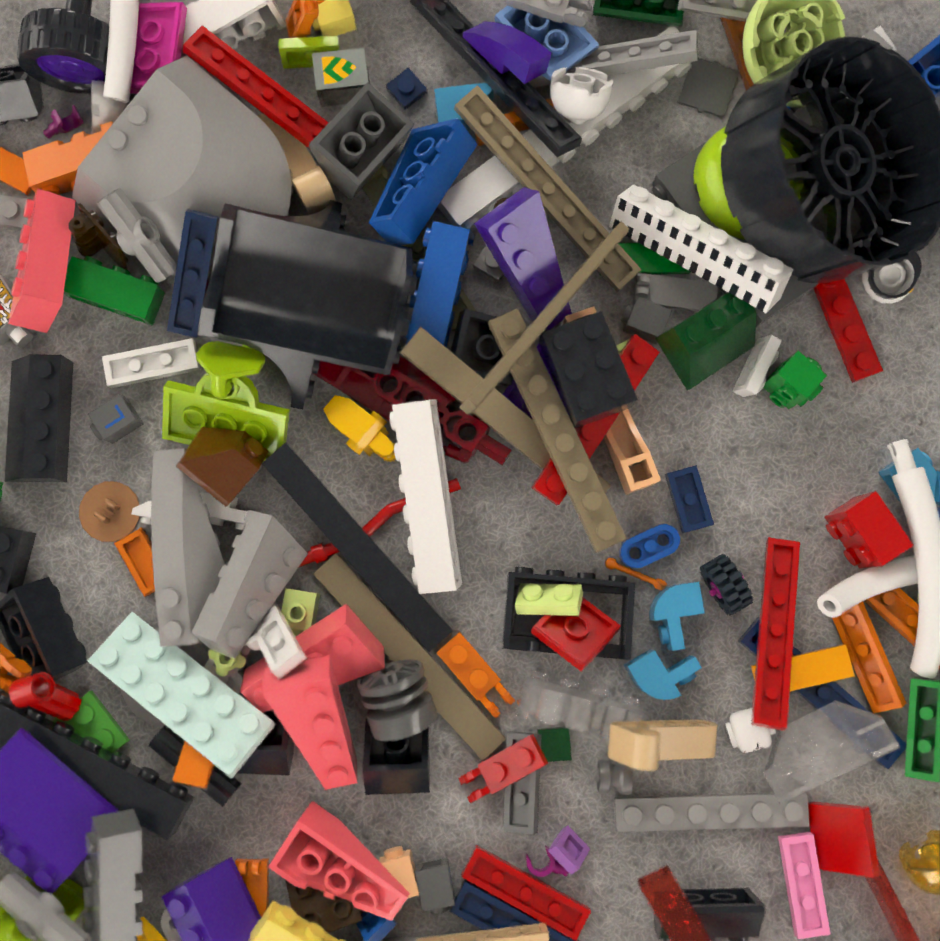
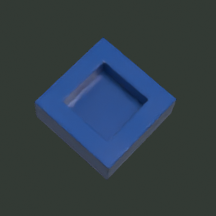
(374, 927)

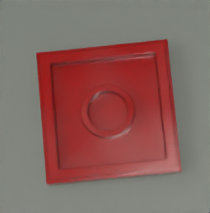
(577, 637)
(844, 838)

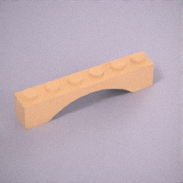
(625, 443)

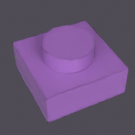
(569, 850)

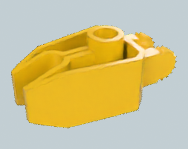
(362, 429)

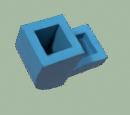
(672, 604)
(657, 681)

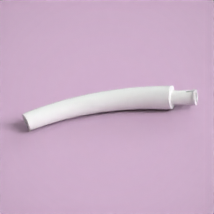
(121, 49)
(924, 529)
(868, 583)

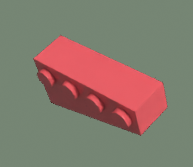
(315, 719)

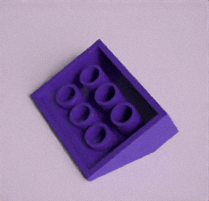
(44, 812)

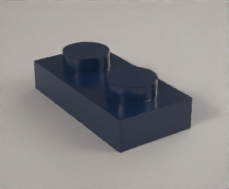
(689, 499)

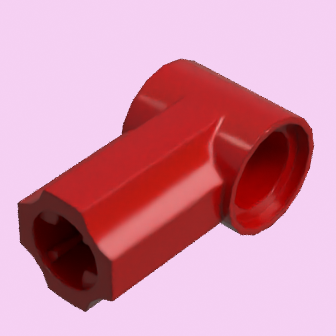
(45, 695)

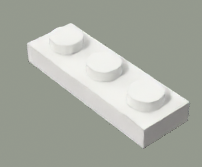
(150, 363)

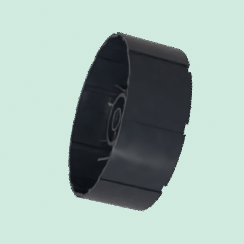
(883, 144)

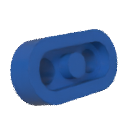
(648, 546)

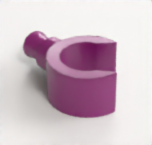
(64, 124)
(553, 866)

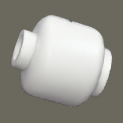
(746, 736)

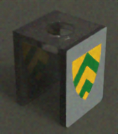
(339, 75)

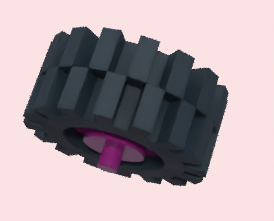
(726, 584)

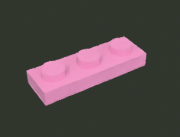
(804, 885)

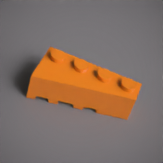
(56, 164)

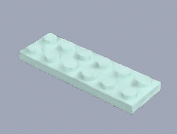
(182, 694)

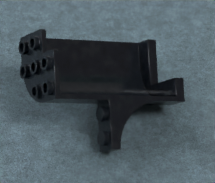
(308, 293)

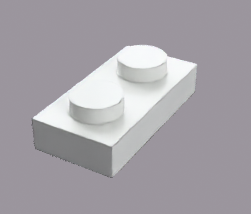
(760, 359)

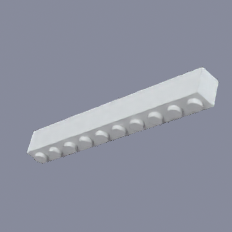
(483, 187)

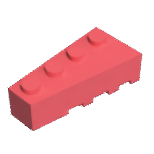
(42, 262)
(342, 636)

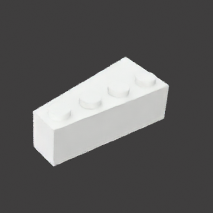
(232, 19)

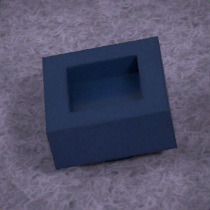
(406, 88)

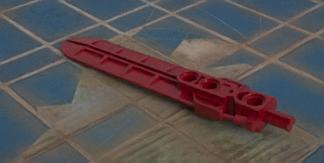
(410, 383)

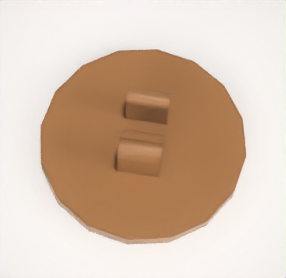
(108, 510)

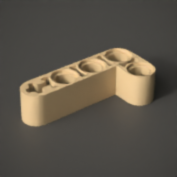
(307, 177)
(648, 742)

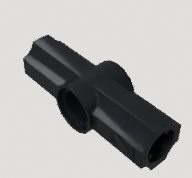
(169, 747)

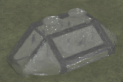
(825, 747)

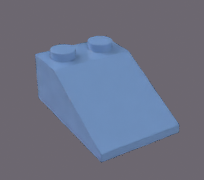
(565, 41)

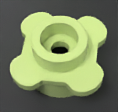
(224, 666)

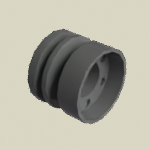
(397, 700)

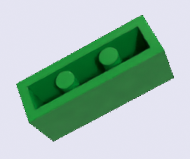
(113, 289)
(923, 730)

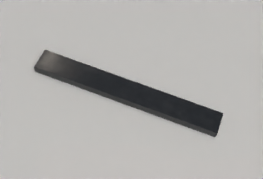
(520, 97)
(357, 546)

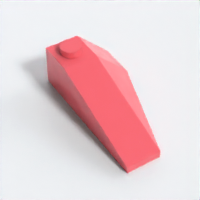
(332, 860)

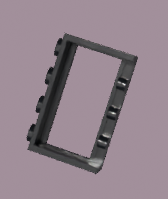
(614, 585)

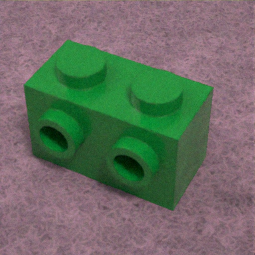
(795, 381)

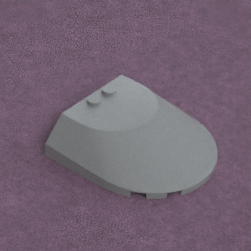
(184, 149)

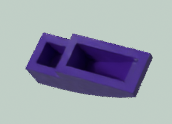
(509, 50)

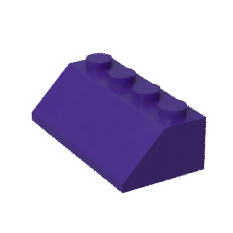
(213, 905)

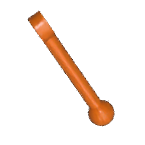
(659, 584)

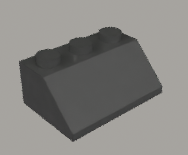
(360, 140)

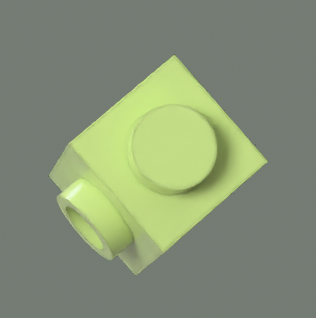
(300, 609)

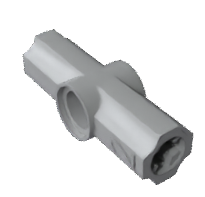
(137, 235)
(37, 914)

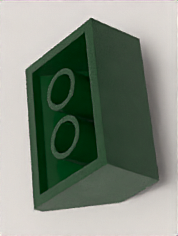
(649, 11)
(709, 339)

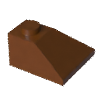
(222, 461)

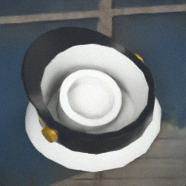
(893, 281)

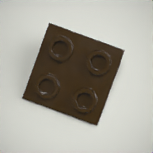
(91, 237)
(317, 909)

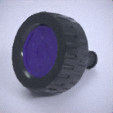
(64, 46)

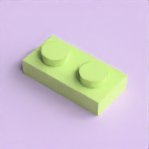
(549, 599)

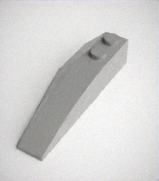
(183, 550)

